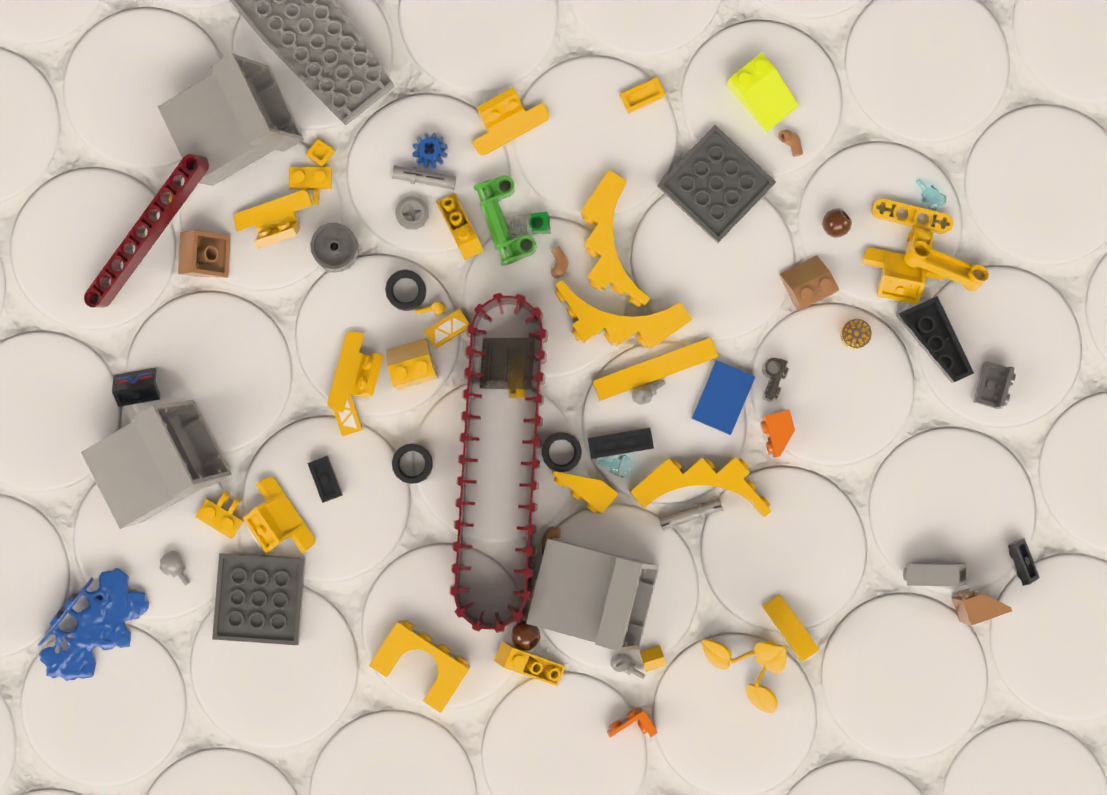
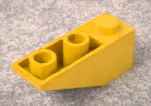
(460, 226)
(591, 490)
(529, 663)

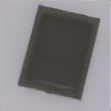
(507, 363)

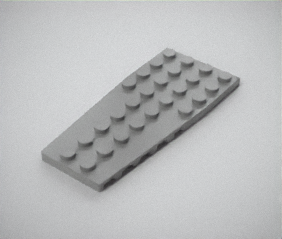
(321, 51)

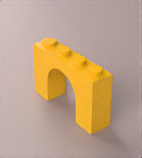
(450, 668)

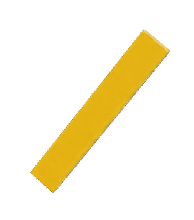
(655, 369)

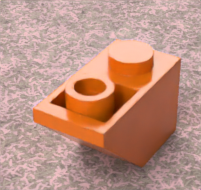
(779, 430)

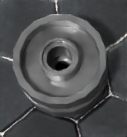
(347, 249)

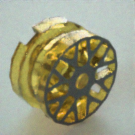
(855, 334)

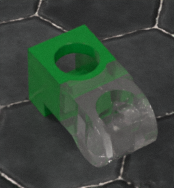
(530, 224)

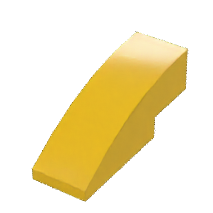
(790, 628)

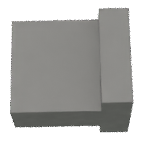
(231, 117)
(155, 462)
(592, 595)

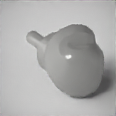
(644, 393)
(173, 565)
(621, 663)

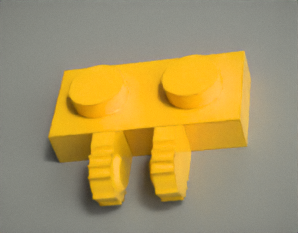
(311, 179)
(220, 518)

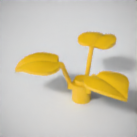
(766, 654)

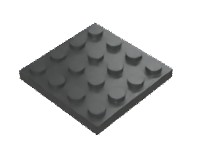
(716, 184)
(258, 599)

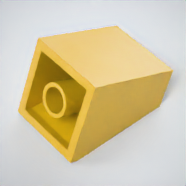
(411, 364)

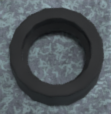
(390, 287)
(561, 436)
(412, 479)

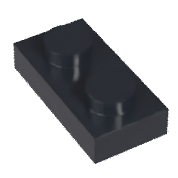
(325, 479)
(1023, 561)

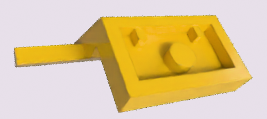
(506, 120)
(274, 219)
(898, 279)
(355, 372)
(277, 519)

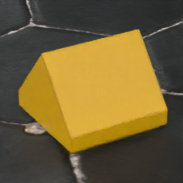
(652, 658)

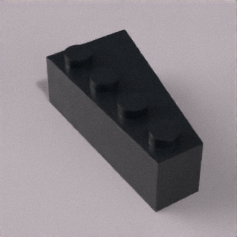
(937, 338)

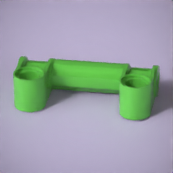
(496, 221)

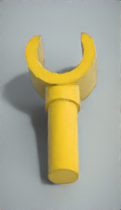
(437, 307)

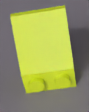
(762, 92)

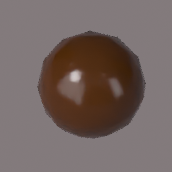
(836, 223)
(525, 635)

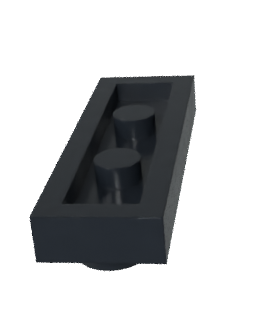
(620, 443)

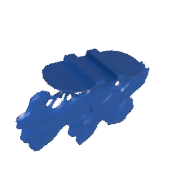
(97, 626)

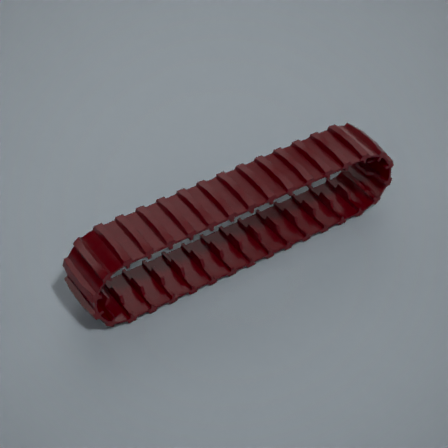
(470, 352)

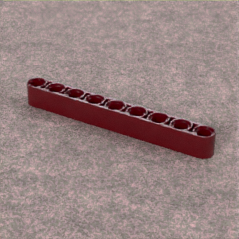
(154, 226)

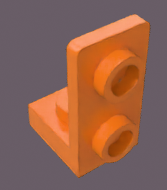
(645, 723)

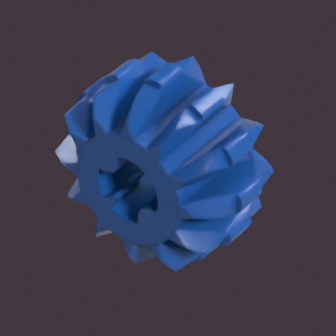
(431, 142)

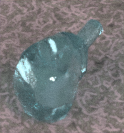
(931, 197)
(621, 467)

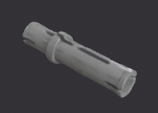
(423, 177)
(690, 514)

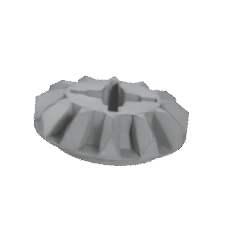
(403, 208)

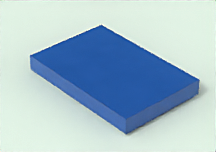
(723, 397)

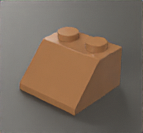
(204, 254)
(808, 282)
(977, 607)

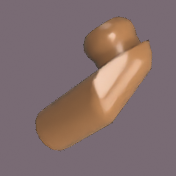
(792, 140)
(561, 263)
(550, 534)

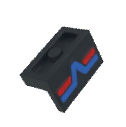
(135, 387)

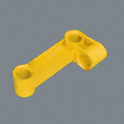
(920, 254)

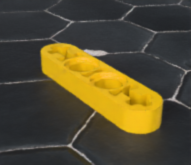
(912, 213)

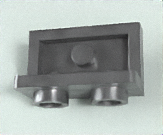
(994, 385)

